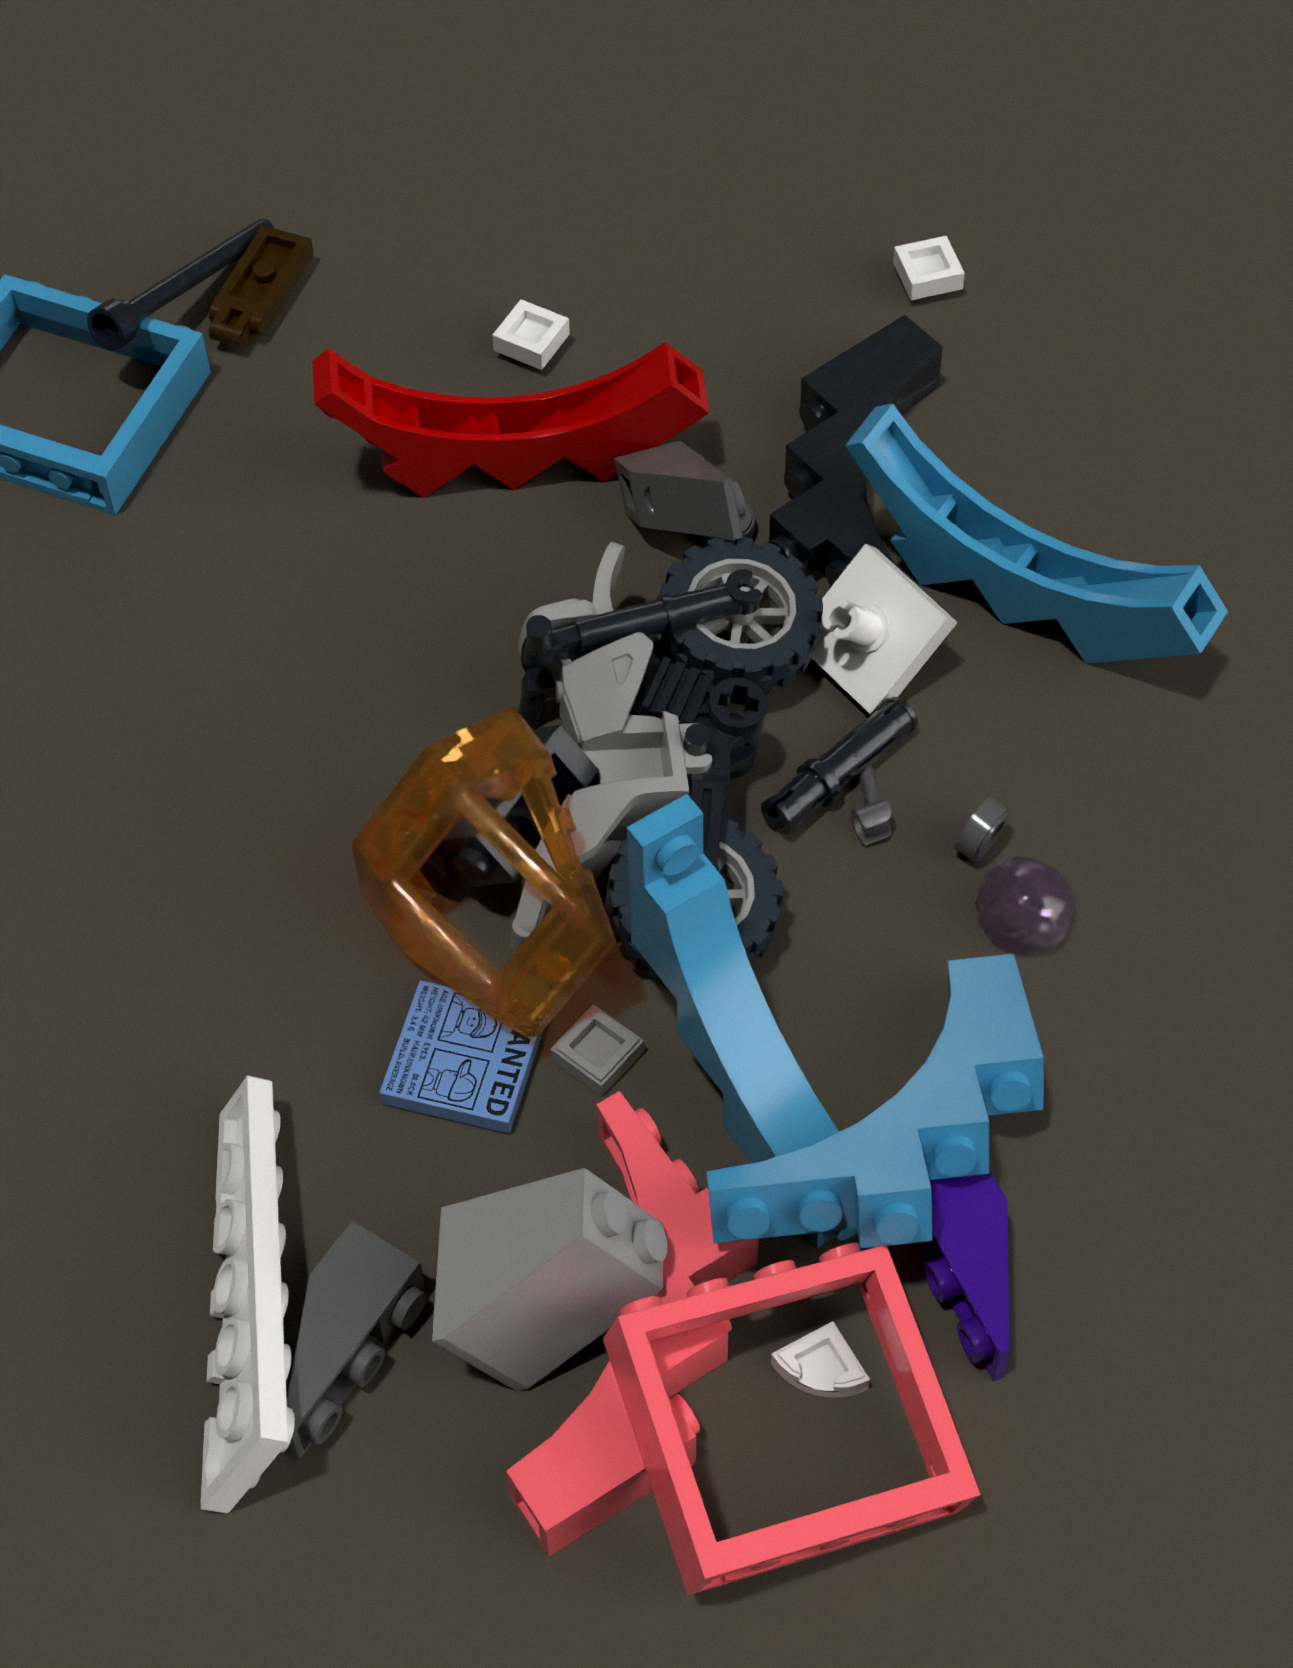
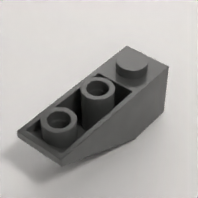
(680, 492)
(349, 1315)

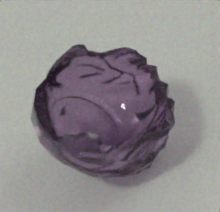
(1025, 905)

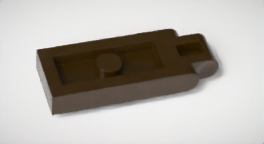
(258, 285)

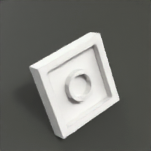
(877, 629)

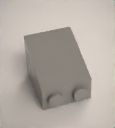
(541, 1273)

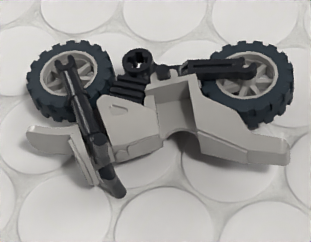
(661, 716)

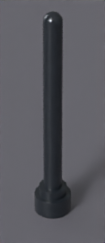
(118, 321)

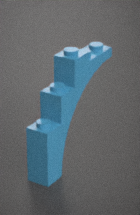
(957, 535)
(933, 1129)

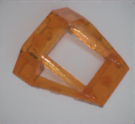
(449, 781)

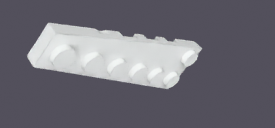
(251, 1299)

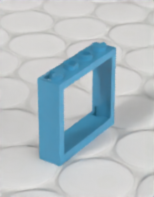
(74, 473)

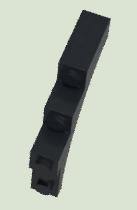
(830, 505)

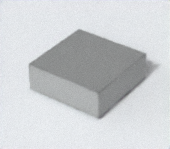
(597, 1050)

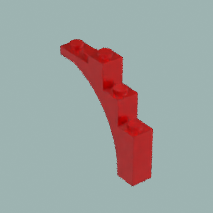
(514, 438)

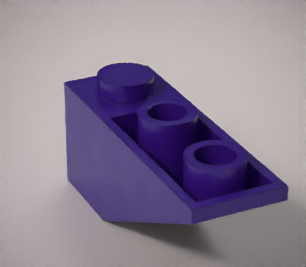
(971, 1264)

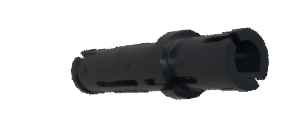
(824, 777)

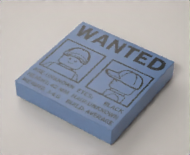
(458, 1062)

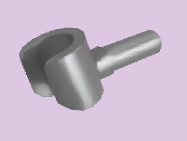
(872, 819)

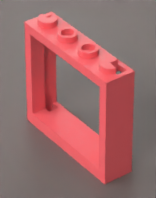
(711, 1563)

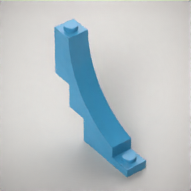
(693, 944)

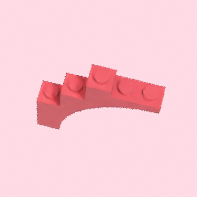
(593, 1459)

